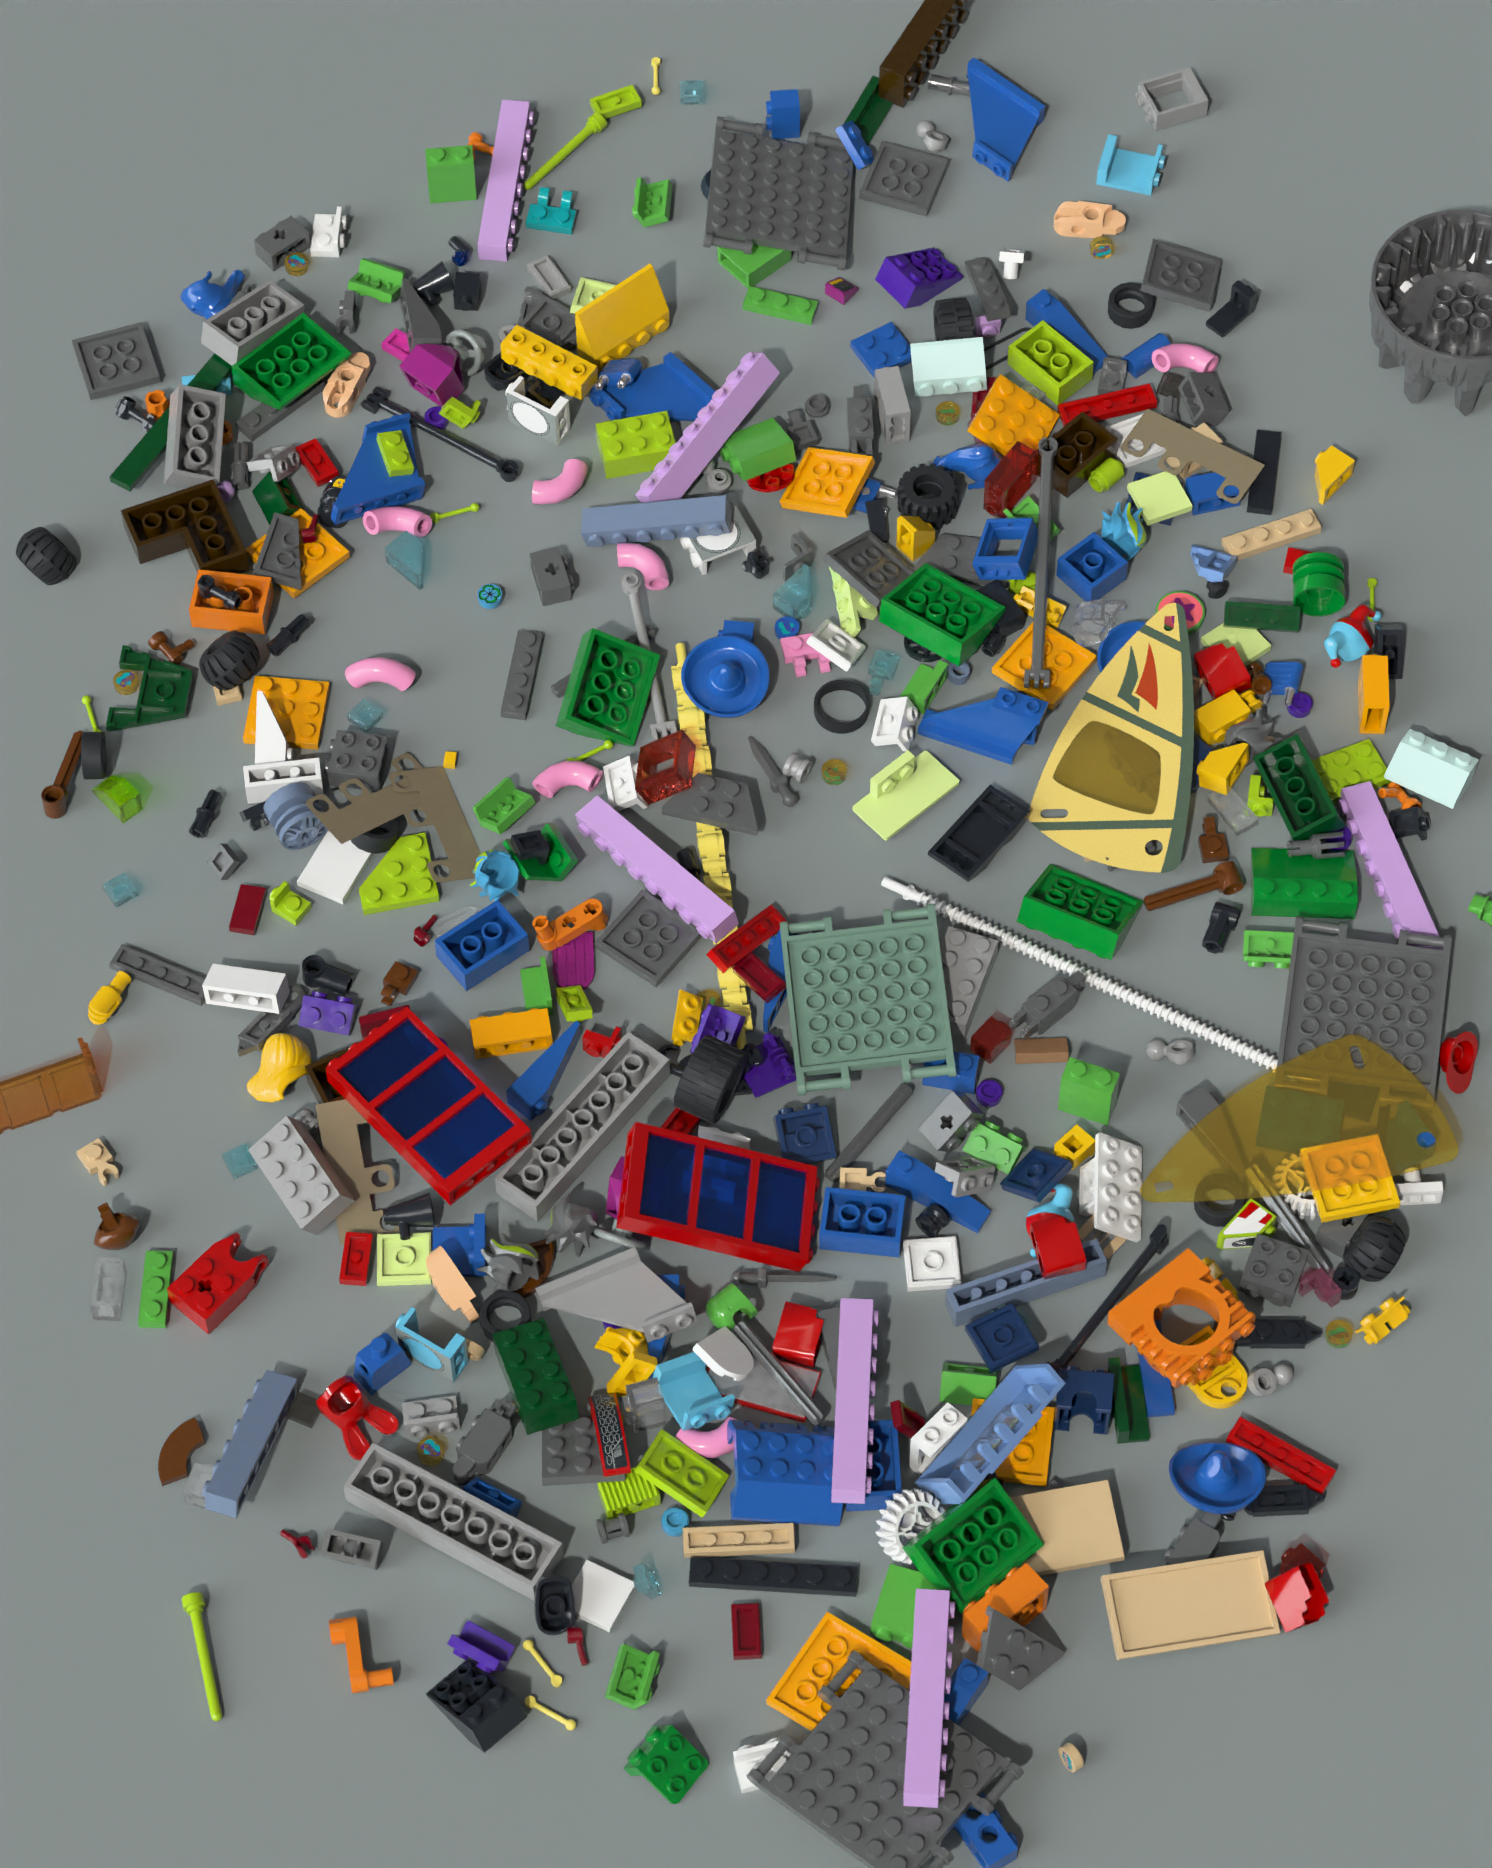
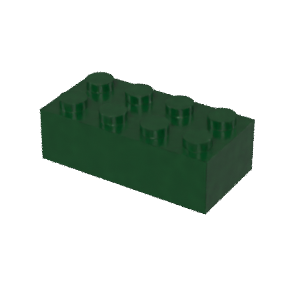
(1298, 789)
(535, 1376)

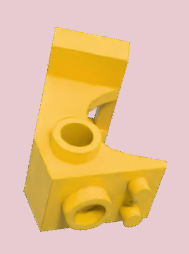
(631, 1353)

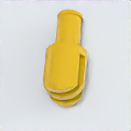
(108, 999)

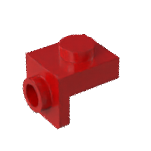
(600, 1045)

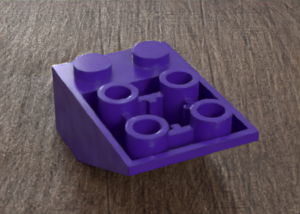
(917, 276)

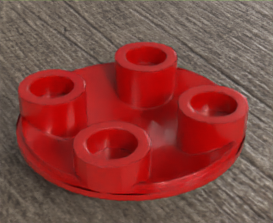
(773, 480)

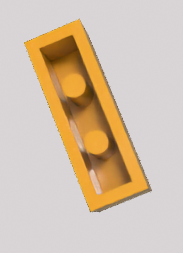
(511, 1033)

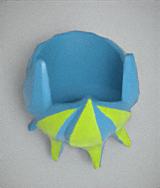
(1124, 531)
(496, 874)

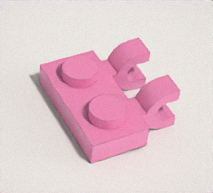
(796, 651)

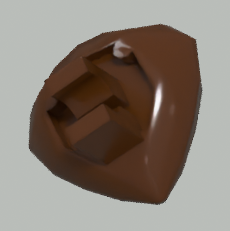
(116, 1229)

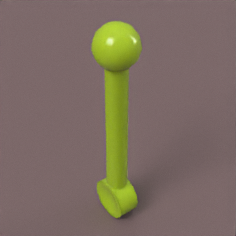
(474, 507)
(1372, 583)
(87, 700)
(608, 744)

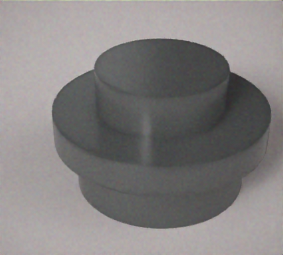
(816, 406)

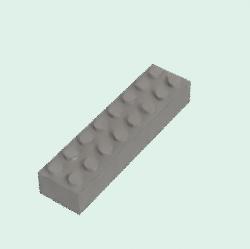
(582, 1126)
(452, 1520)

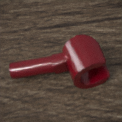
(309, 534)
(421, 936)
(301, 1543)
(575, 1635)

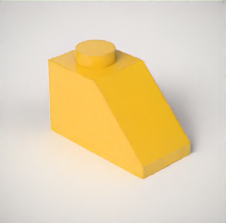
(1331, 472)
(914, 536)
(1223, 767)

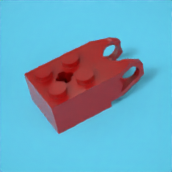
(216, 1284)

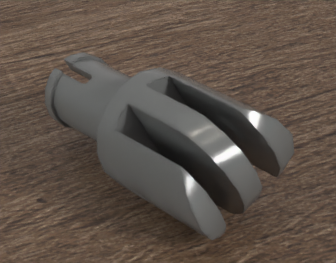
(1313, 846)

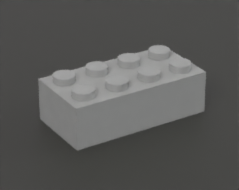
(249, 321)
(194, 436)
(966, 969)
(301, 1175)

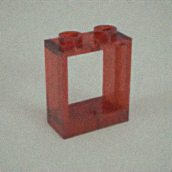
(1010, 480)
(678, 778)

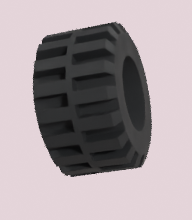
(953, 319)
(929, 481)

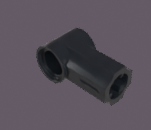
(1222, 921)
(327, 975)

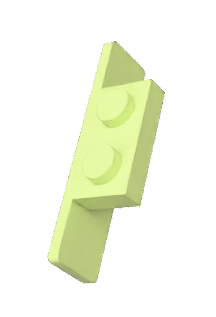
(850, 605)

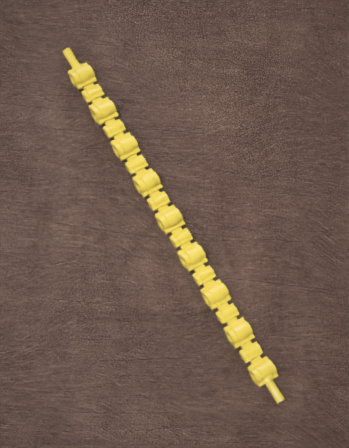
(710, 841)

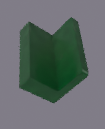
(276, 497)

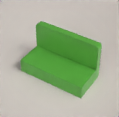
(926, 685)
(537, 987)
(964, 1382)

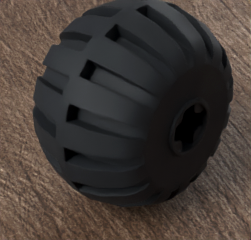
(45, 556)
(229, 660)
(1375, 1249)

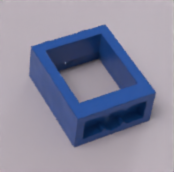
(1005, 567)

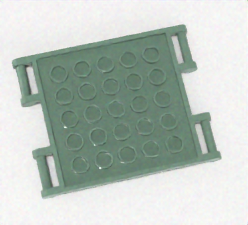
(867, 998)

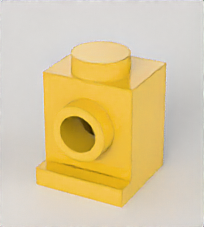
(1075, 1141)

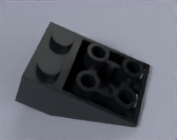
(477, 1705)

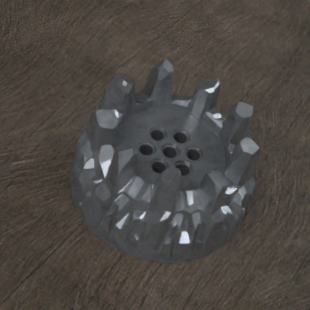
(1436, 304)

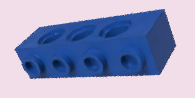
(988, 1854)

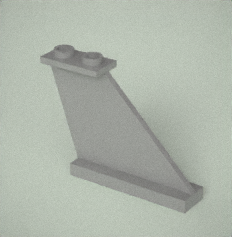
(621, 1294)

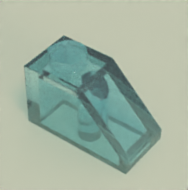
(407, 558)
(795, 595)

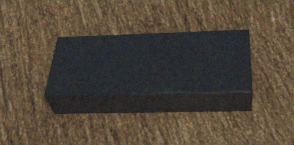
(876, 519)

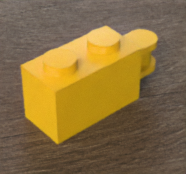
(1220, 714)

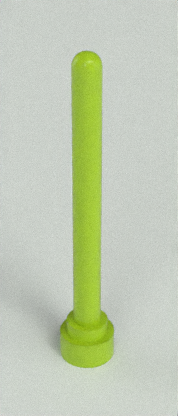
(594, 124)
(193, 1604)

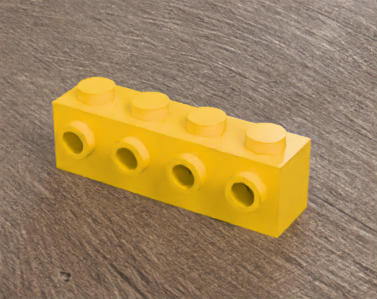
(548, 362)

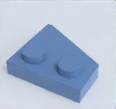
(1212, 563)

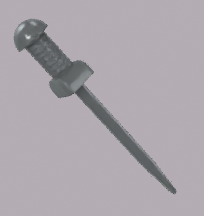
(778, 782)
(761, 1278)

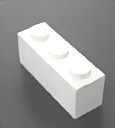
(267, 778)
(246, 988)

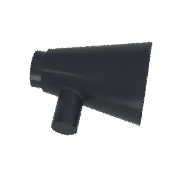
(433, 283)
(412, 1212)

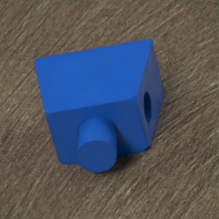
(382, 1361)

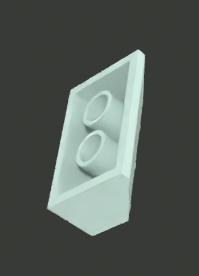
(948, 366)
(1431, 768)

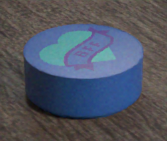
(786, 627)

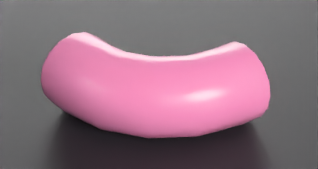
(1184, 356)
(561, 487)
(397, 519)
(646, 562)
(380, 670)
(567, 774)
(707, 1443)

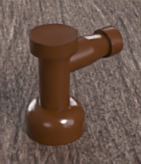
(159, 641)
(1259, 682)

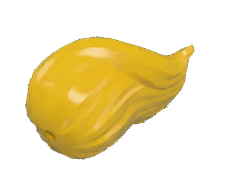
(281, 1064)

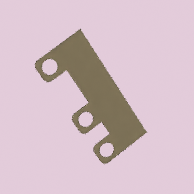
(1192, 446)
(367, 809)
(447, 817)
(343, 1150)

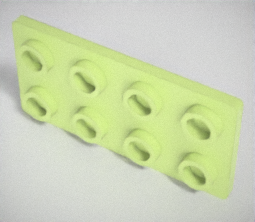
(904, 792)

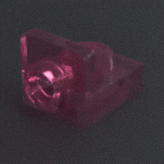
(1323, 1286)

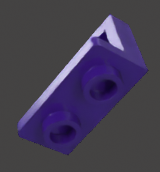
(327, 1014)
(720, 1024)
(483, 1646)

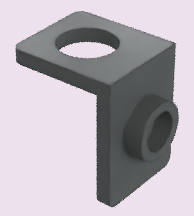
(801, 559)

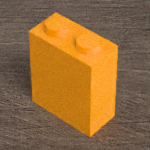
(1373, 694)

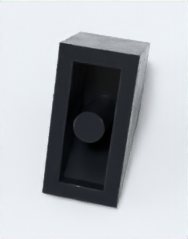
(1389, 642)

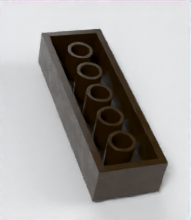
(919, 48)

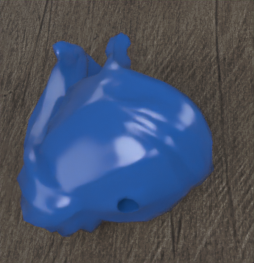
(210, 298)
(975, 461)

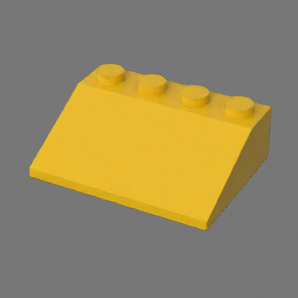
(621, 319)

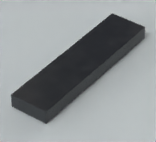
(1262, 488)

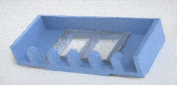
(991, 1433)

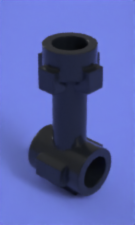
(126, 409)
(208, 589)
(992, 644)

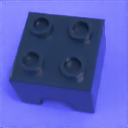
(1084, 1394)

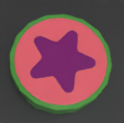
(1192, 606)

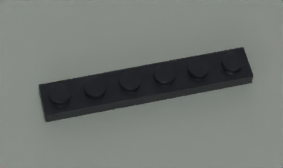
(773, 1576)

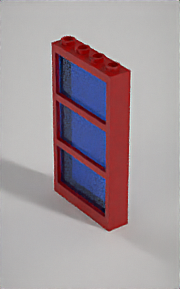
(428, 1105)
(718, 1197)

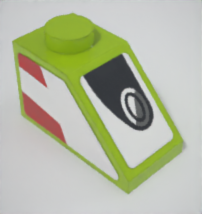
(1245, 1225)

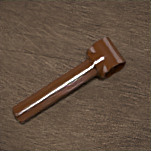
(56, 795)
(1224, 879)

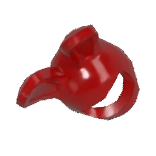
(347, 1404)

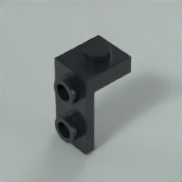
(1235, 311)

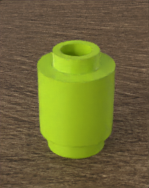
(1106, 475)

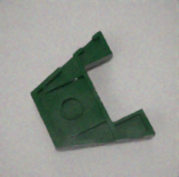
(161, 696)

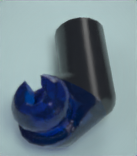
(462, 251)

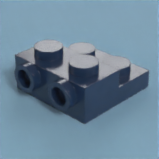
(805, 1134)

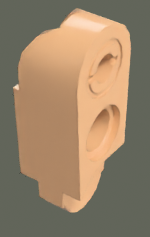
(1087, 220)
(346, 385)
(451, 1283)

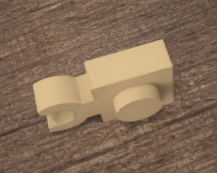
(97, 1159)
(858, 1180)

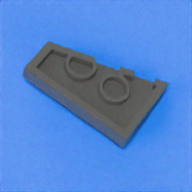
(280, 552)

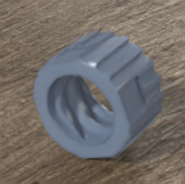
(955, 679)

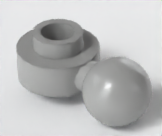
(934, 140)
(714, 486)
(1178, 1051)
(1281, 1375)

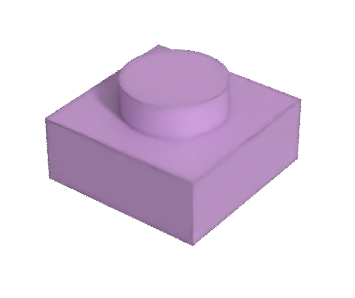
(986, 328)

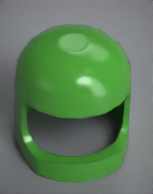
(725, 1304)

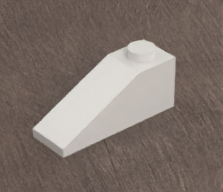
(270, 740)

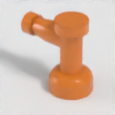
(476, 141)
(1395, 791)

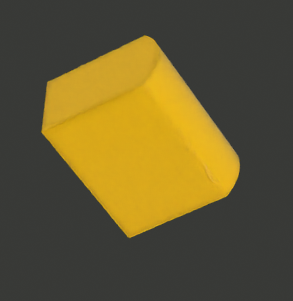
(450, 760)

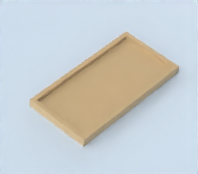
(1074, 1525)
(1189, 1605)

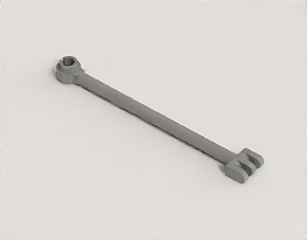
(632, 591)

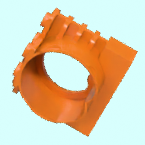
(1189, 1283)

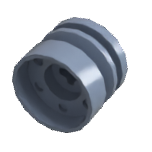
(291, 817)

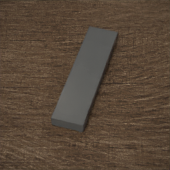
(159, 974)

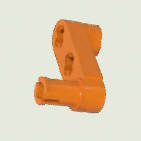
(584, 916)
(346, 1631)

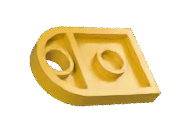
(1229, 1375)

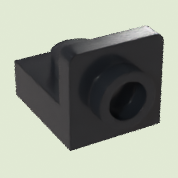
(542, 392)
(1409, 822)
(531, 845)

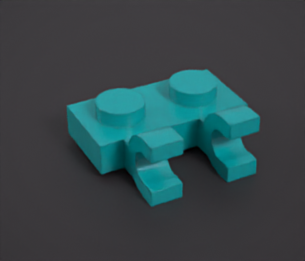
(549, 218)

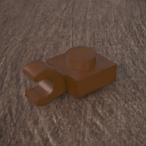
(1212, 845)
(397, 980)

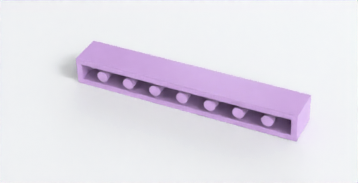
(504, 180)
(709, 430)
(1385, 862)
(656, 869)
(852, 1401)
(926, 1698)

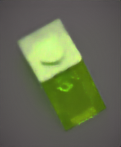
(119, 797)

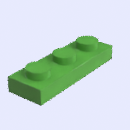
(780, 305)
(154, 1292)

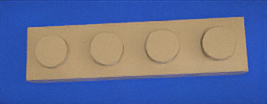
(1272, 535)
(738, 1540)

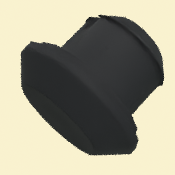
(1216, 589)

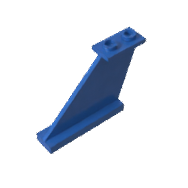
(1001, 118)
(656, 389)
(368, 479)
(987, 727)

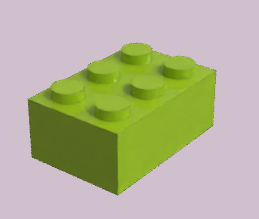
(1050, 362)
(634, 443)

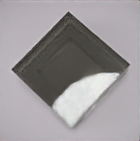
(1169, 385)
(304, 1410)

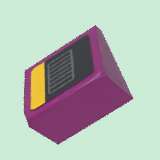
(840, 290)

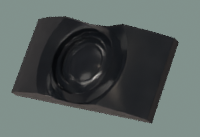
(980, 833)

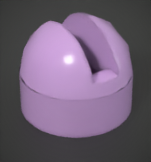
(226, 490)

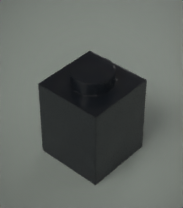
(467, 291)

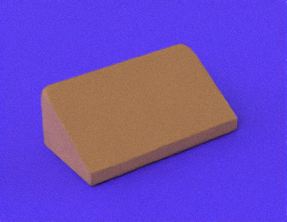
(1041, 1050)

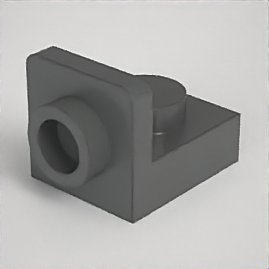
(1112, 375)

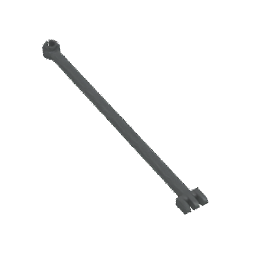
(1042, 563)

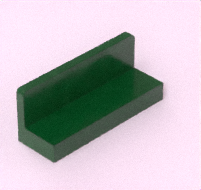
(869, 111)
(1261, 616)
(1128, 1403)

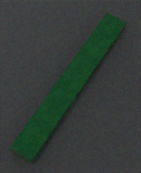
(155, 440)

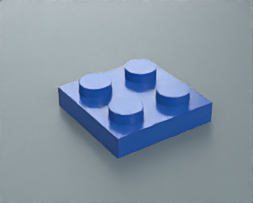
(882, 348)

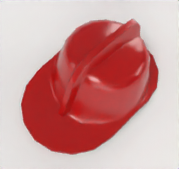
(1458, 1059)

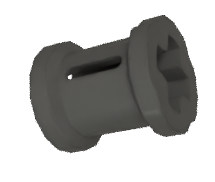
(612, 1528)

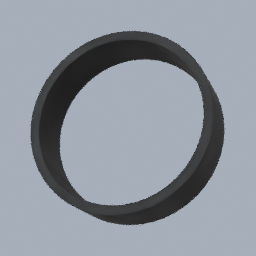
(841, 728)

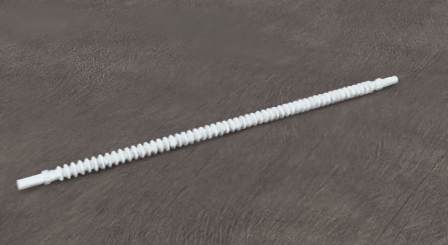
(910, 893)

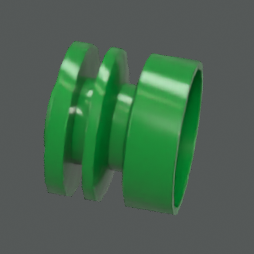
(1318, 584)

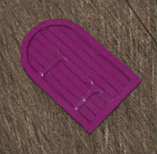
(574, 962)

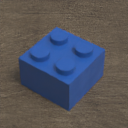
(1092, 568)

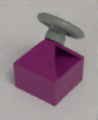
(438, 368)
(617, 1235)

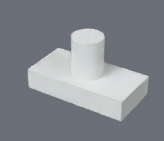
(1011, 261)
(1417, 1192)

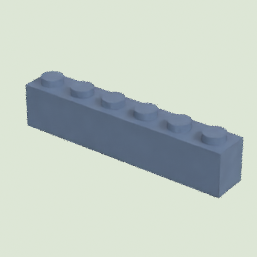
(656, 521)
(1018, 1286)
(250, 1443)

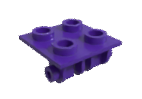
(776, 1070)

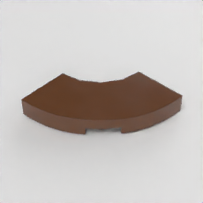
(545, 1265)
(177, 1451)

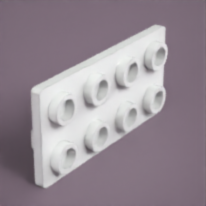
(1112, 1187)

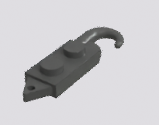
(268, 1024)

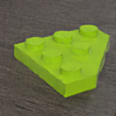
(400, 878)

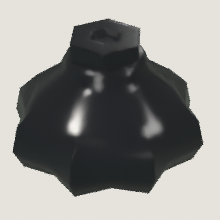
(756, 563)

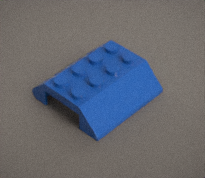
(783, 1473)

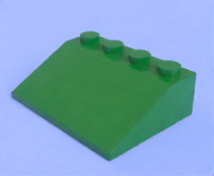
(288, 363)
(940, 613)
(607, 688)
(1303, 885)
(1079, 911)
(974, 1544)

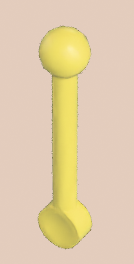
(655, 62)
(556, 1680)
(530, 1702)

